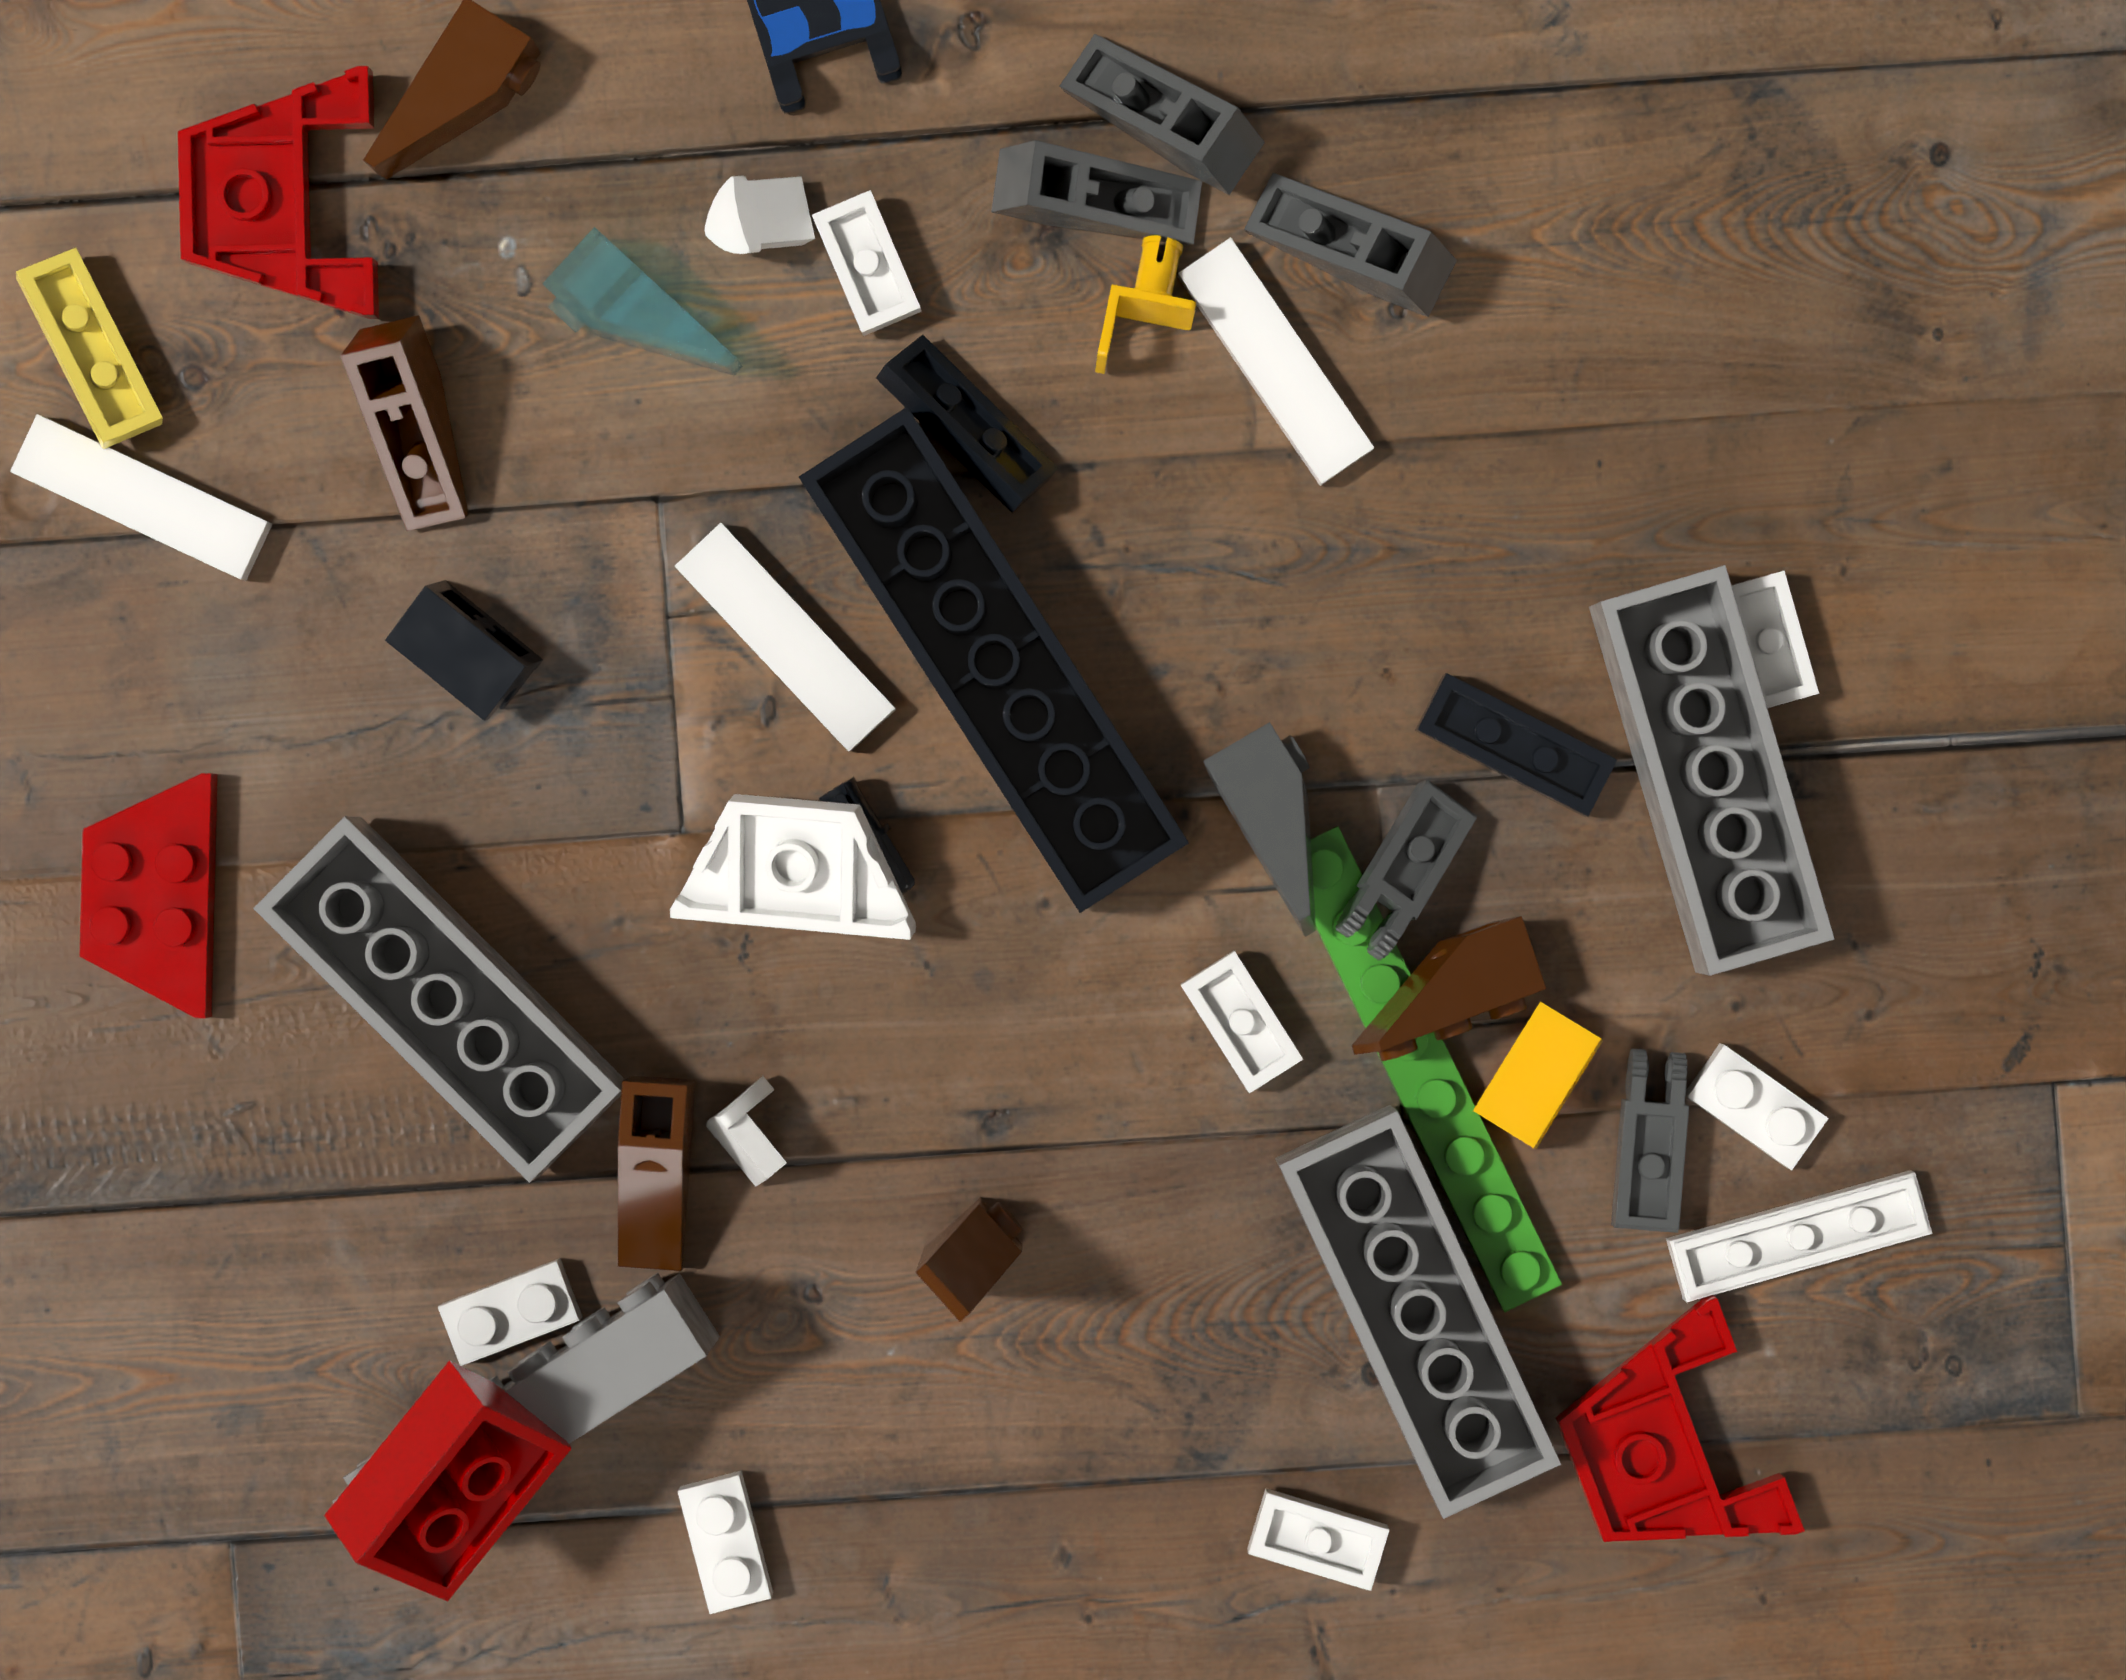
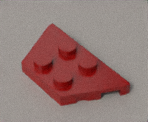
(154, 894)

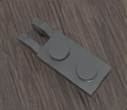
(1408, 865)
(1651, 1148)

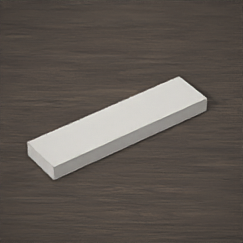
(1275, 361)
(141, 497)
(785, 637)
(1799, 1236)

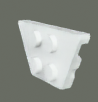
(795, 870)

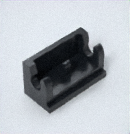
(463, 649)

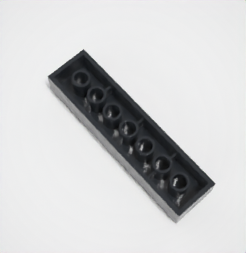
(993, 659)

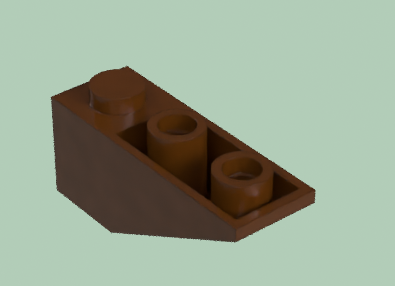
(1457, 980)
(654, 1171)

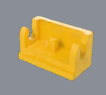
(1538, 1075)

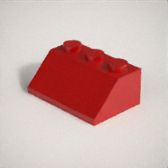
(445, 1483)

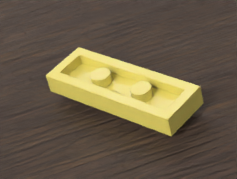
(89, 348)

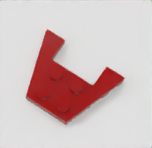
(249, 194)
(1643, 1454)

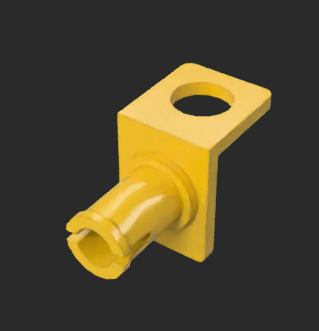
(1151, 298)

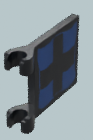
(809, 28)

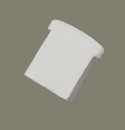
(759, 215)
(743, 1137)

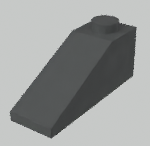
(1165, 113)
(1094, 193)
(1353, 243)
(1270, 804)

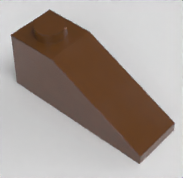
(460, 84)
(407, 420)
(970, 1256)

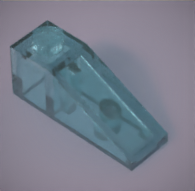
(624, 305)

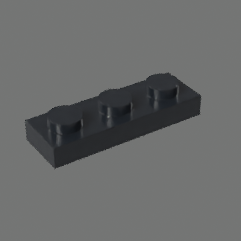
(967, 423)
(1516, 745)

